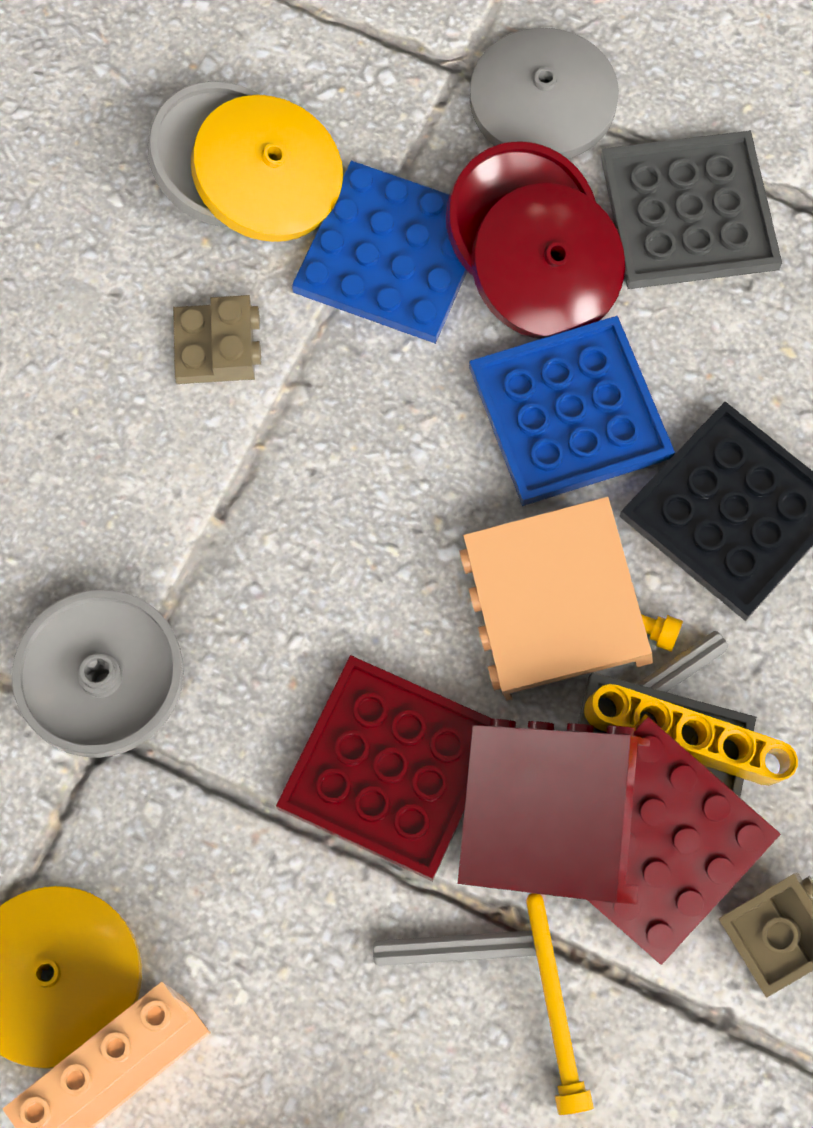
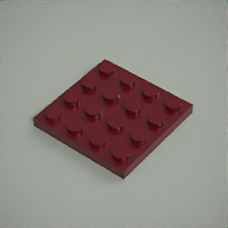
(386, 768)
(684, 845)

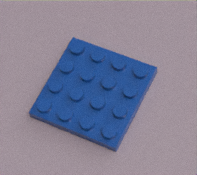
(385, 254)
(570, 410)

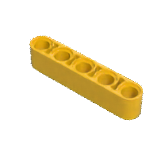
(710, 731)

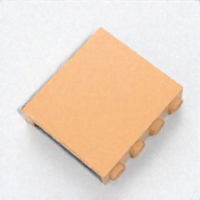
(555, 597)
(111, 1064)

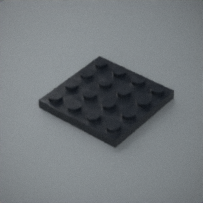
(729, 510)

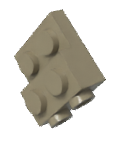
(216, 341)
(775, 933)

